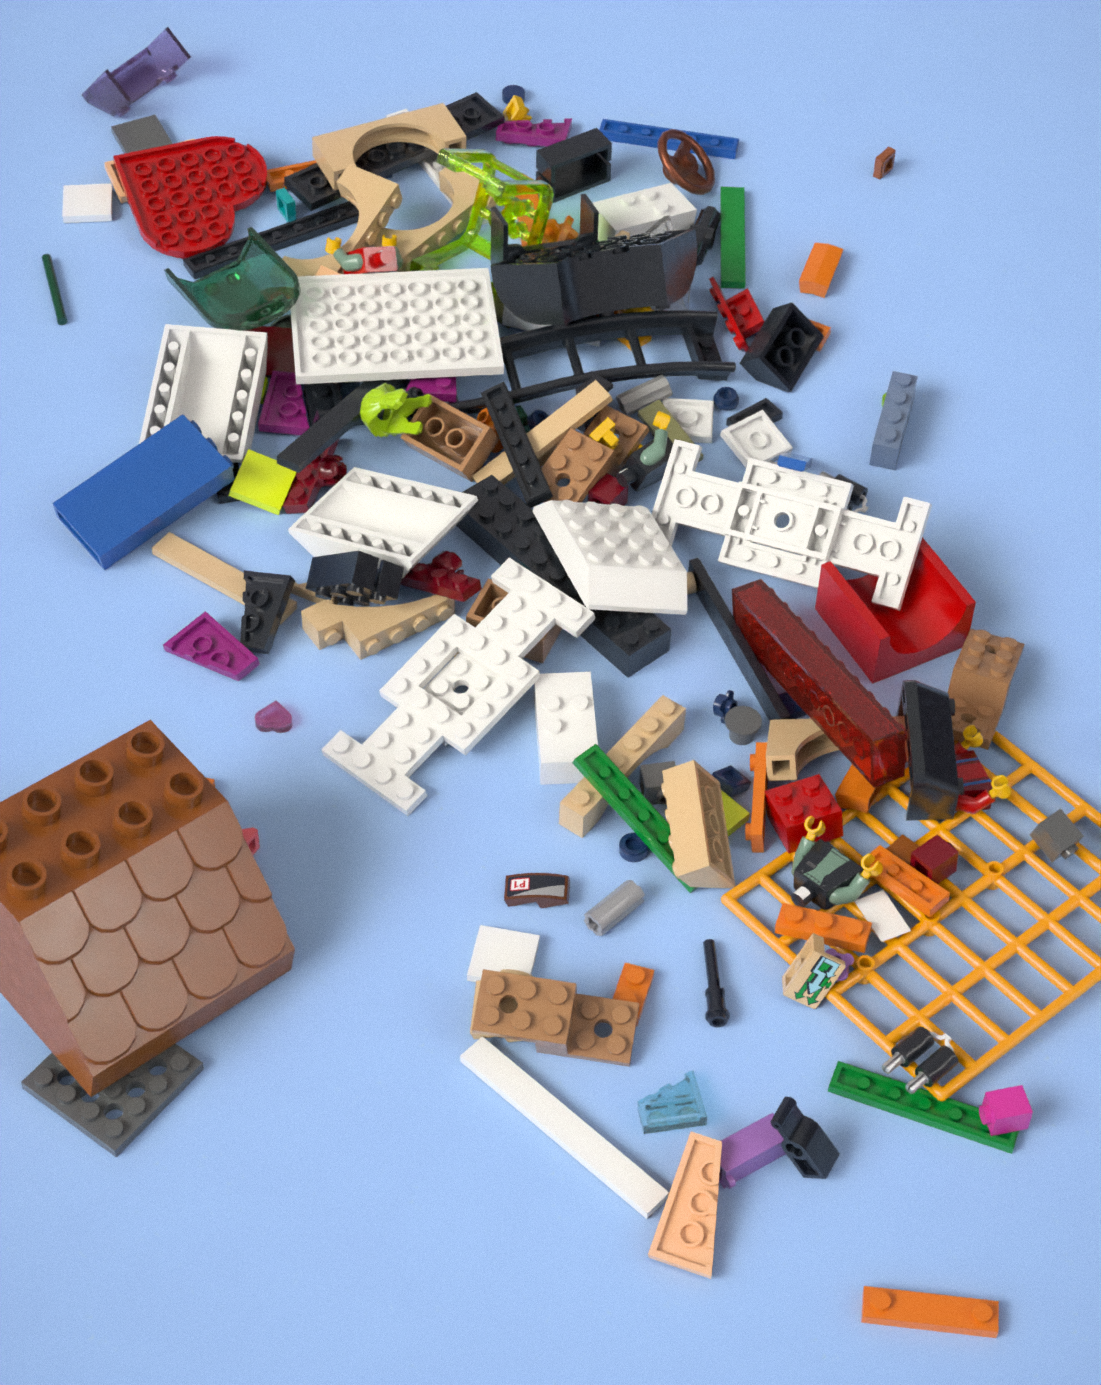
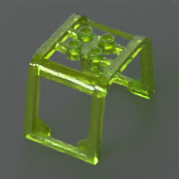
(504, 195)

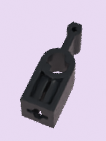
(804, 1141)

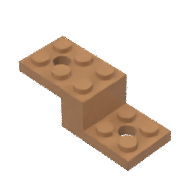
(587, 460)
(982, 682)
(555, 1017)

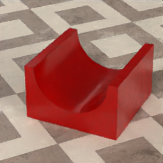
(890, 641)

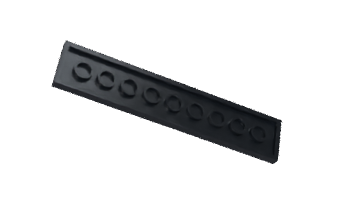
(471, 113)

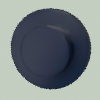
(726, 398)

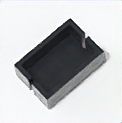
(575, 163)
(354, 578)

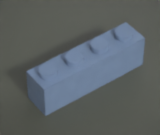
(893, 420)

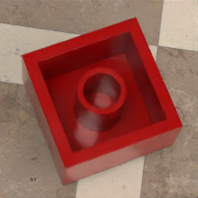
(794, 802)

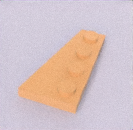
(689, 1216)

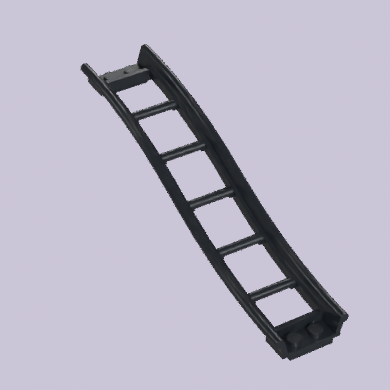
(695, 327)

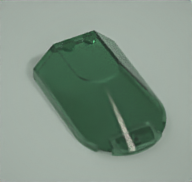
(244, 292)

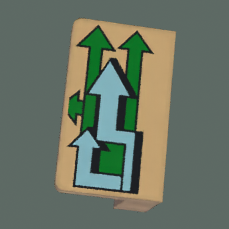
(811, 973)

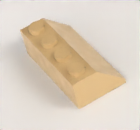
(697, 827)

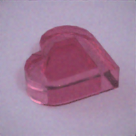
(273, 718)

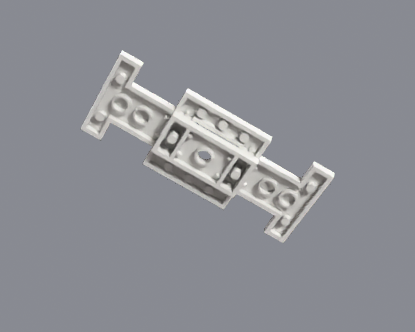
(817, 526)
(487, 663)

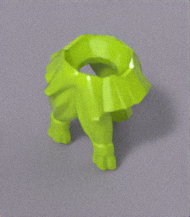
(395, 408)

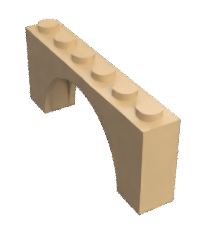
(427, 126)
(461, 190)
(375, 201)
(795, 744)

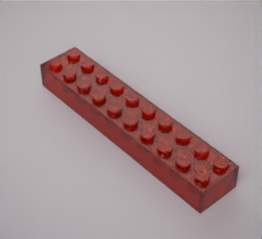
(821, 684)

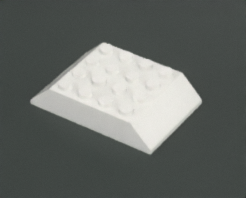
(211, 380)
(381, 517)
(615, 556)

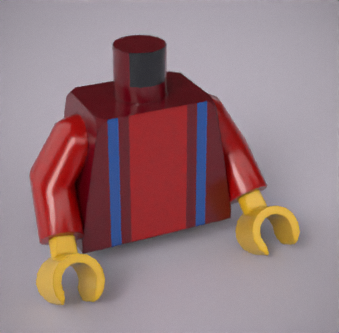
(978, 788)

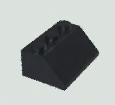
(782, 348)

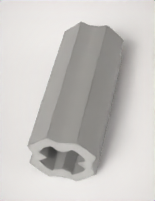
(644, 395)
(614, 907)

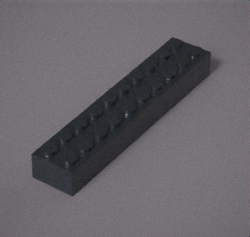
(509, 529)

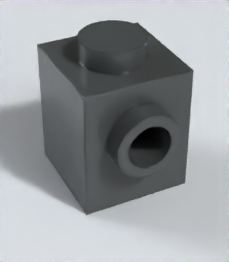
(651, 780)
(1057, 836)

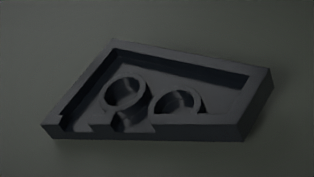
(264, 606)

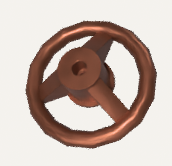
(683, 167)

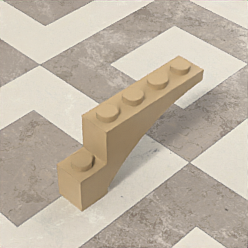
(373, 628)

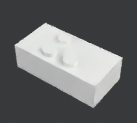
(642, 209)
(563, 724)

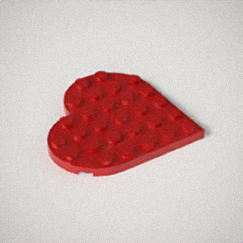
(189, 191)

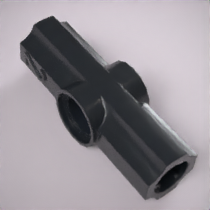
(705, 231)

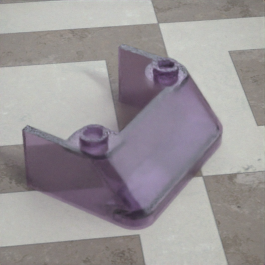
(138, 75)

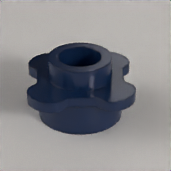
(723, 704)

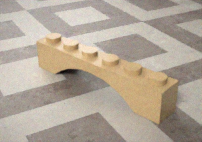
(652, 732)

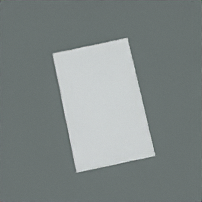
(883, 914)

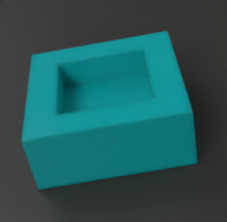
(286, 204)

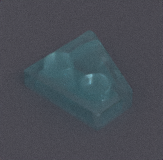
(673, 1107)

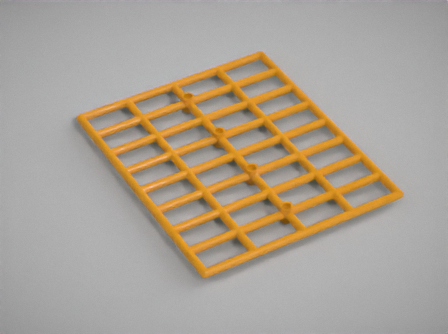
(992, 879)

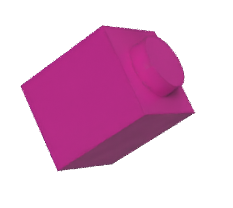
(1006, 1110)

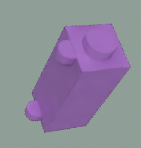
(749, 1151)

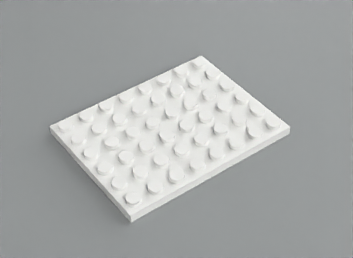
(395, 326)

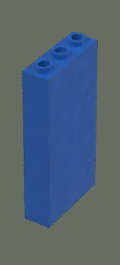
(144, 491)

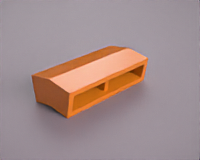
(820, 269)
(856, 792)

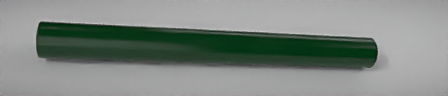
(54, 289)

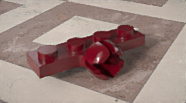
(323, 471)
(441, 579)

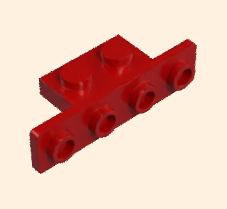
(742, 314)

